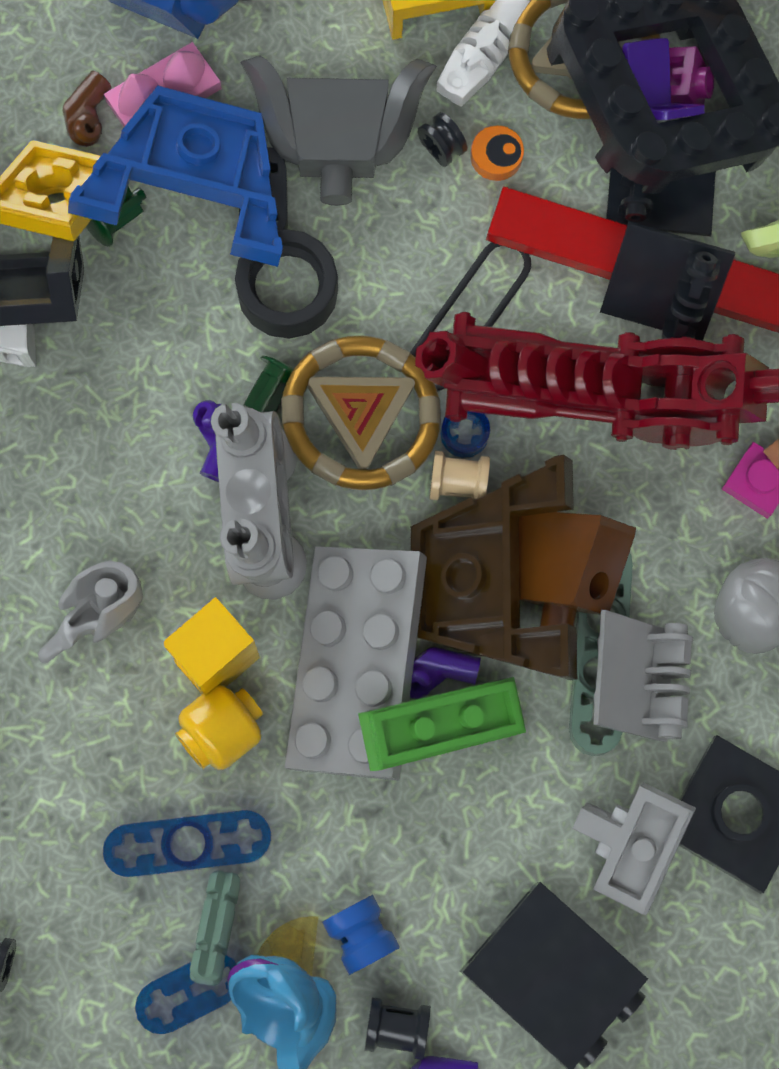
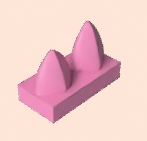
(180, 71)

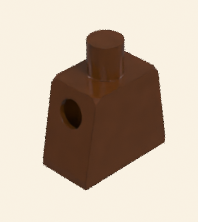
(571, 563)

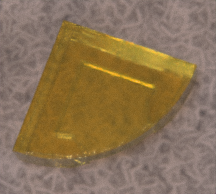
(293, 941)

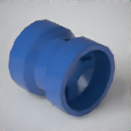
(361, 934)

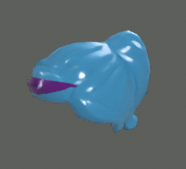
(283, 1007)

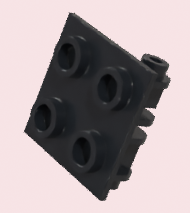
(680, 208)
(666, 282)

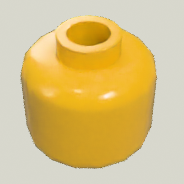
(219, 727)

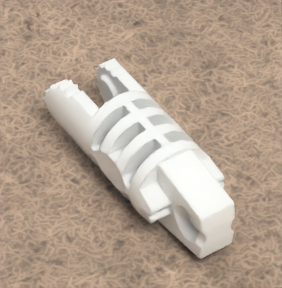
(480, 51)

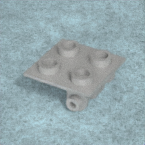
(637, 677)

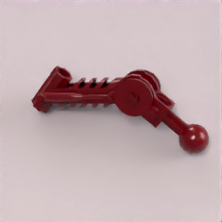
(545, 377)

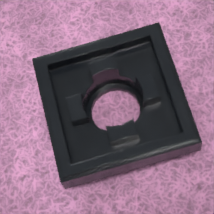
(721, 772)

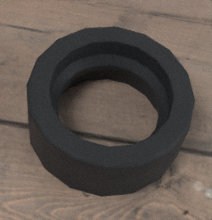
(297, 322)

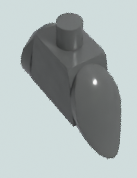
(337, 124)

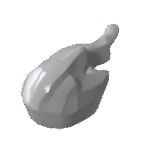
(104, 601)

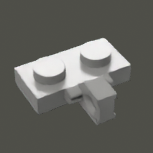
(636, 844)

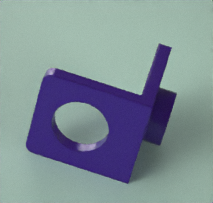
(651, 68)

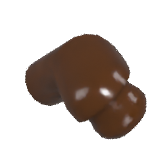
(80, 110)

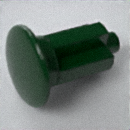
(131, 209)
(269, 386)

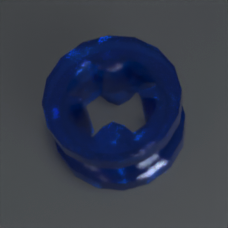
(477, 442)

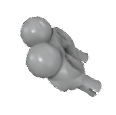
(254, 502)

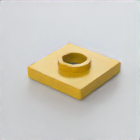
(34, 176)

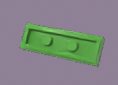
(441, 723)

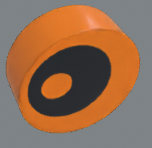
(497, 153)

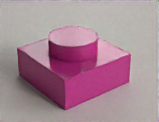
(755, 481)

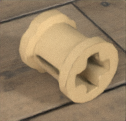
(459, 477)

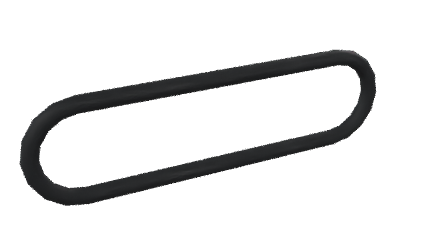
(463, 283)

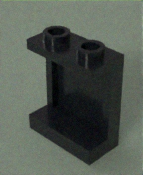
(42, 285)
(556, 977)

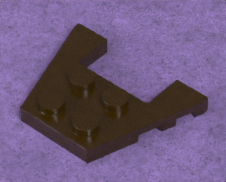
(475, 579)

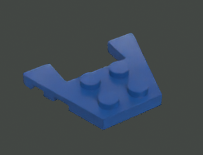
(196, 151)

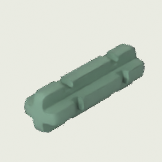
(215, 928)

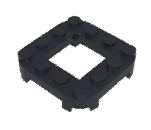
(672, 150)

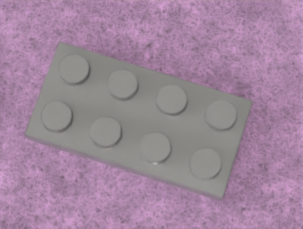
(353, 654)

